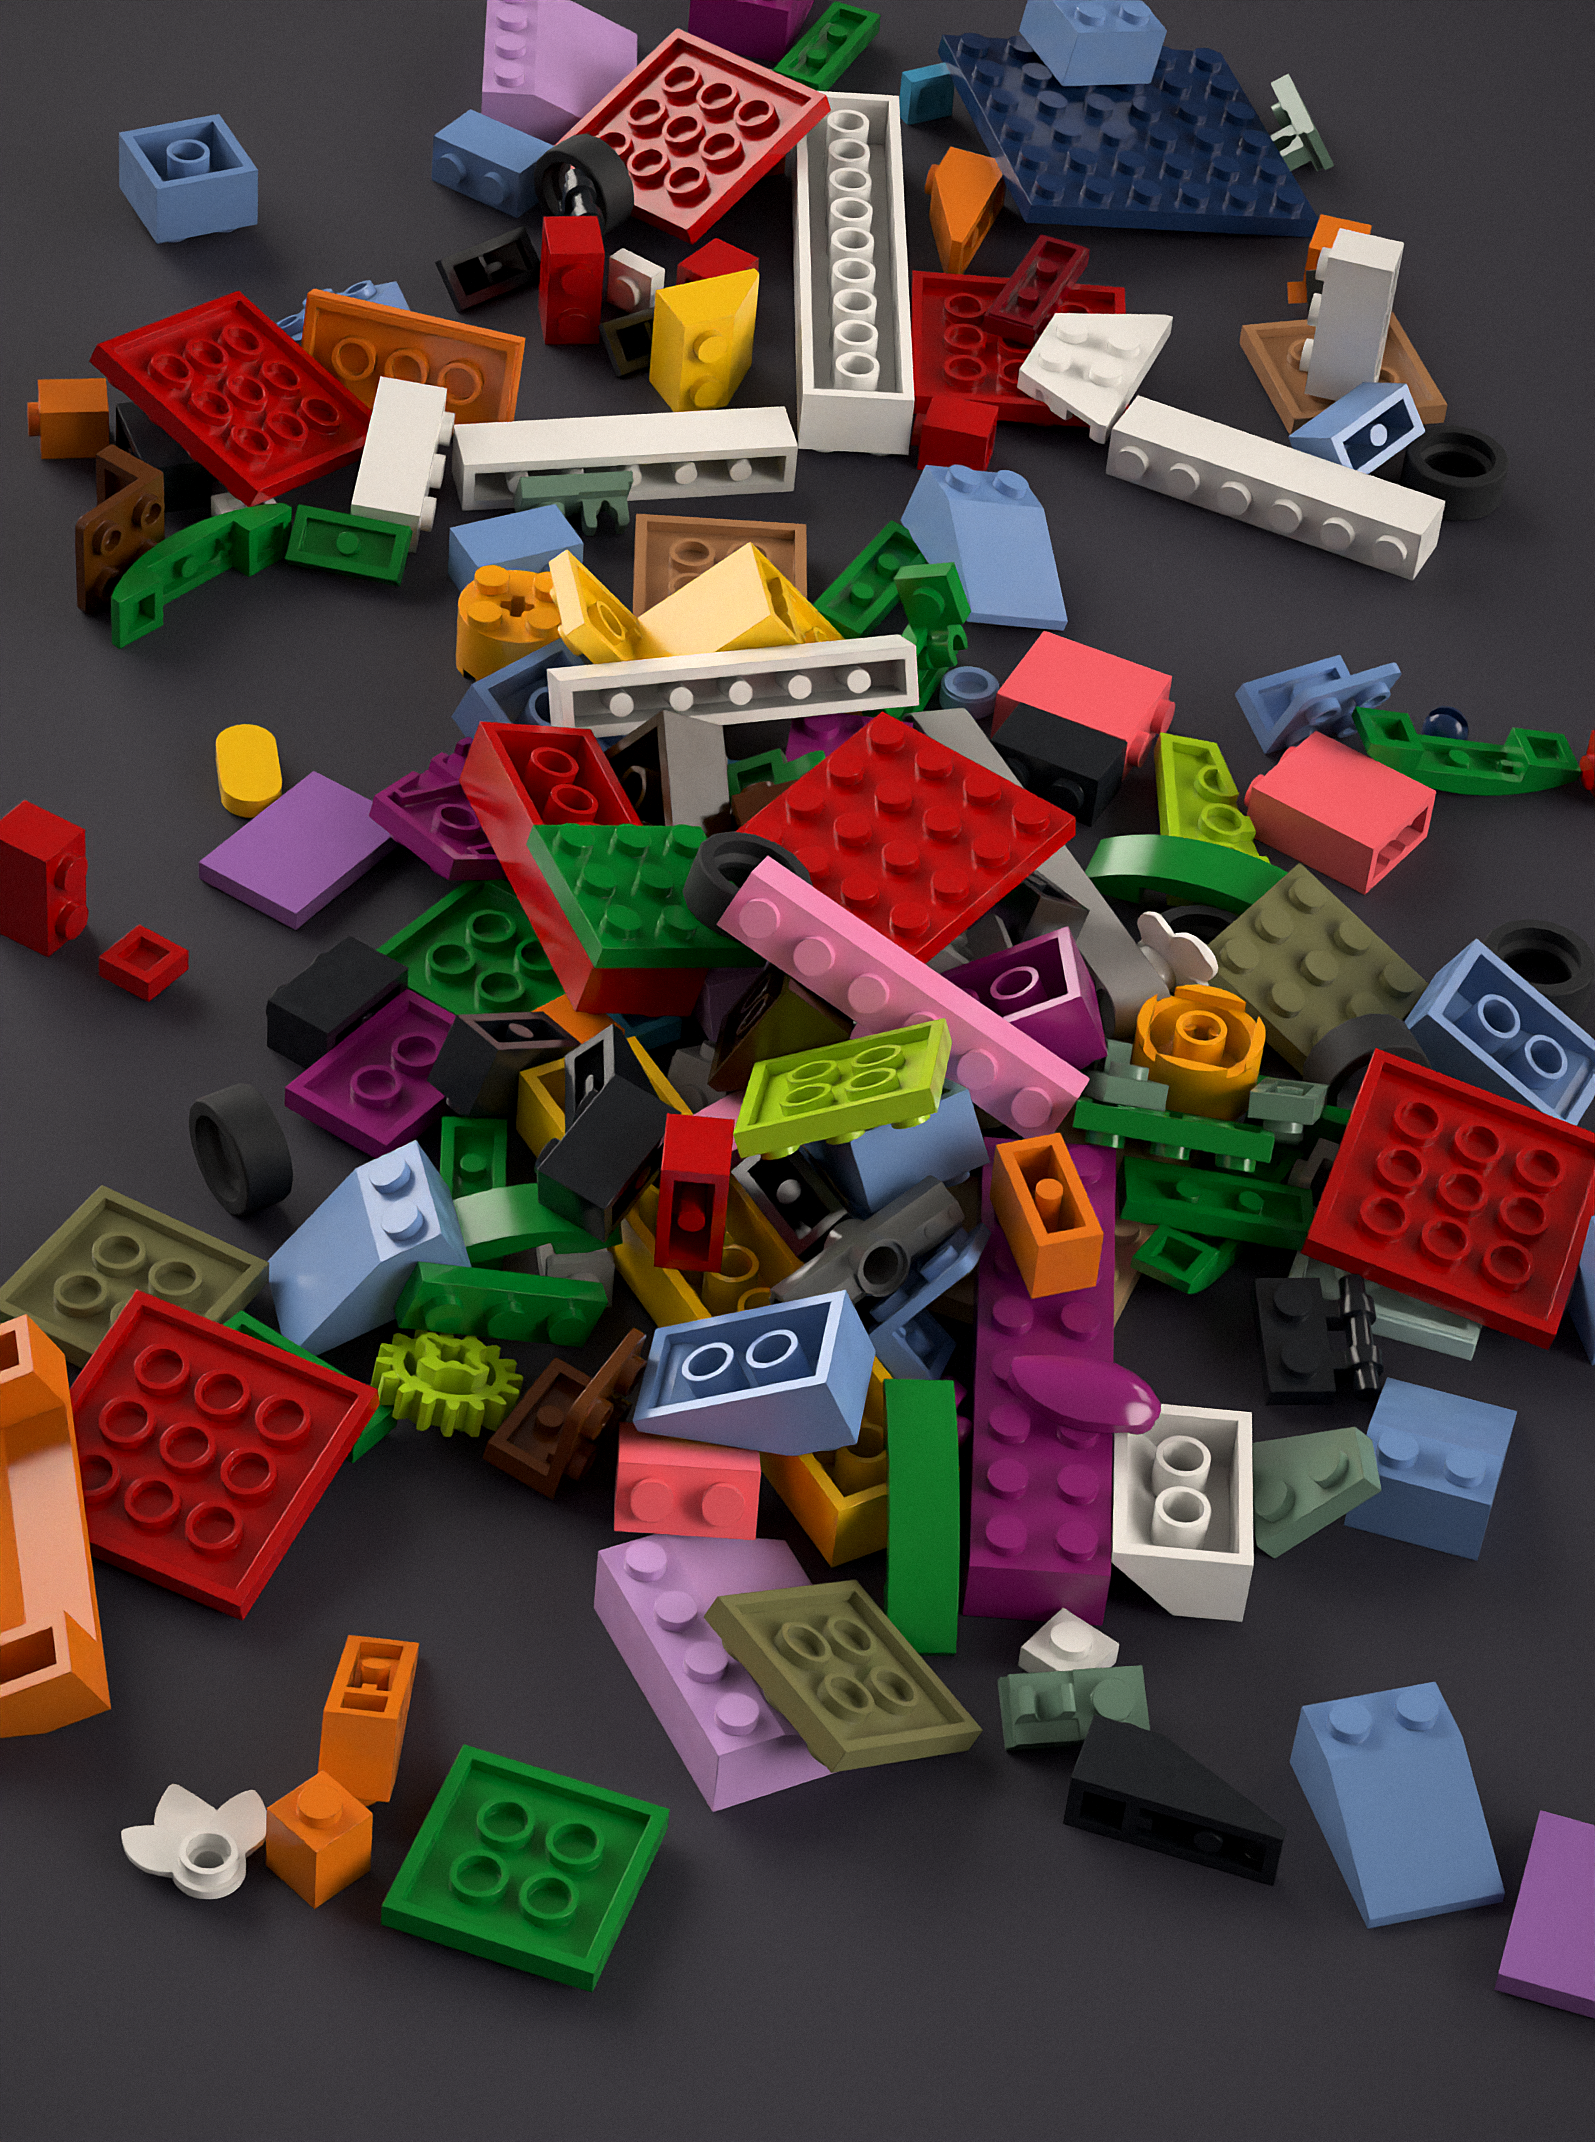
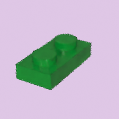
(349, 545)

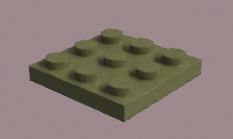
(1309, 966)
(108, 1251)
(842, 1675)

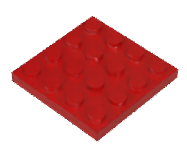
(699, 130)
(966, 363)
(238, 397)
(912, 834)
(1458, 1199)
(205, 1450)

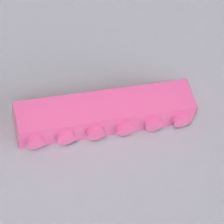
(894, 990)

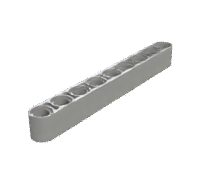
(1113, 959)

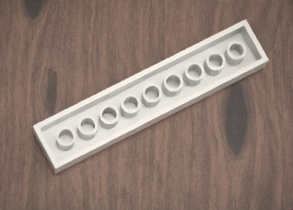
(852, 280)

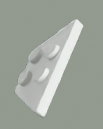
(1093, 365)

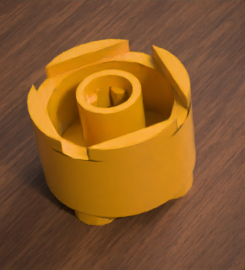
(504, 619)
(1201, 1049)

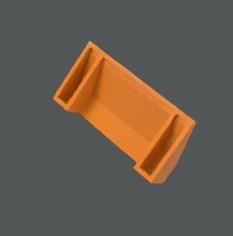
(47, 1586)

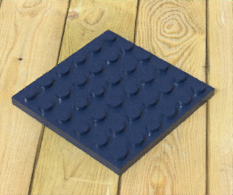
(1128, 154)

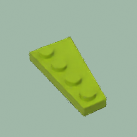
(1199, 798)

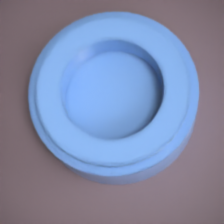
(969, 689)

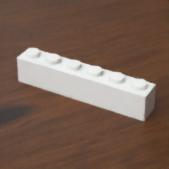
(665, 451)
(1275, 487)
(737, 685)

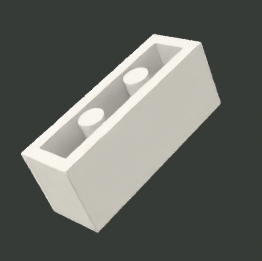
(1350, 313)
(402, 455)

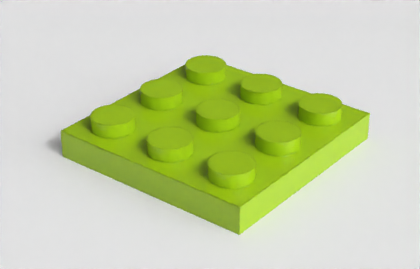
(843, 1090)

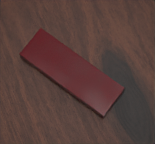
(1036, 290)

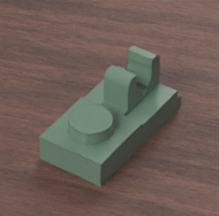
(1299, 138)
(579, 494)
(1123, 1083)
(1287, 1107)
(1060, 1705)

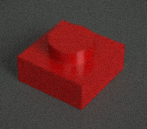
(143, 963)

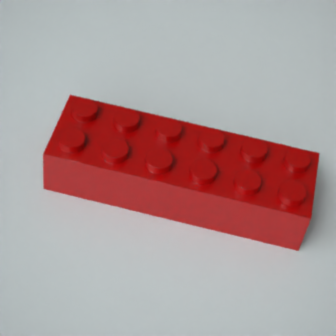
(559, 777)

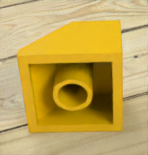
(703, 340)

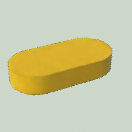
(248, 769)

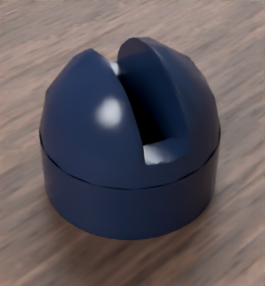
(1446, 723)

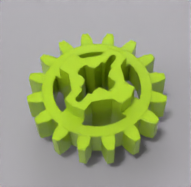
(446, 1382)

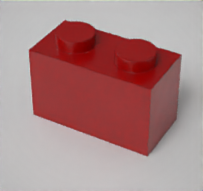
(571, 280)
(42, 878)
(693, 1193)

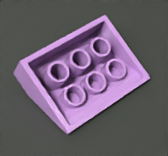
(550, 64)
(710, 1706)

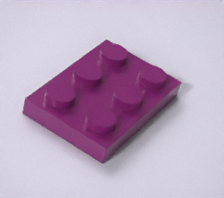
(375, 1080)

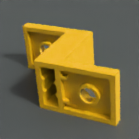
(727, 608)

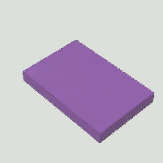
(299, 851)
(1553, 1923)

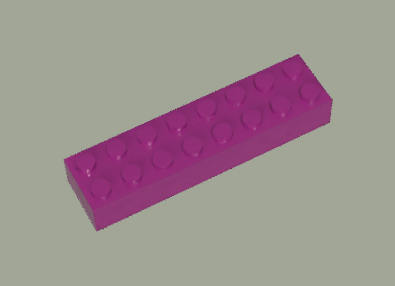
(1033, 1485)

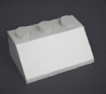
(1187, 1510)

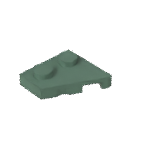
(1309, 1484)

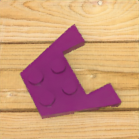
(437, 820)

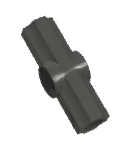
(890, 1237)

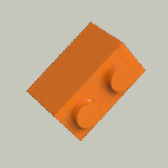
(1046, 1215)

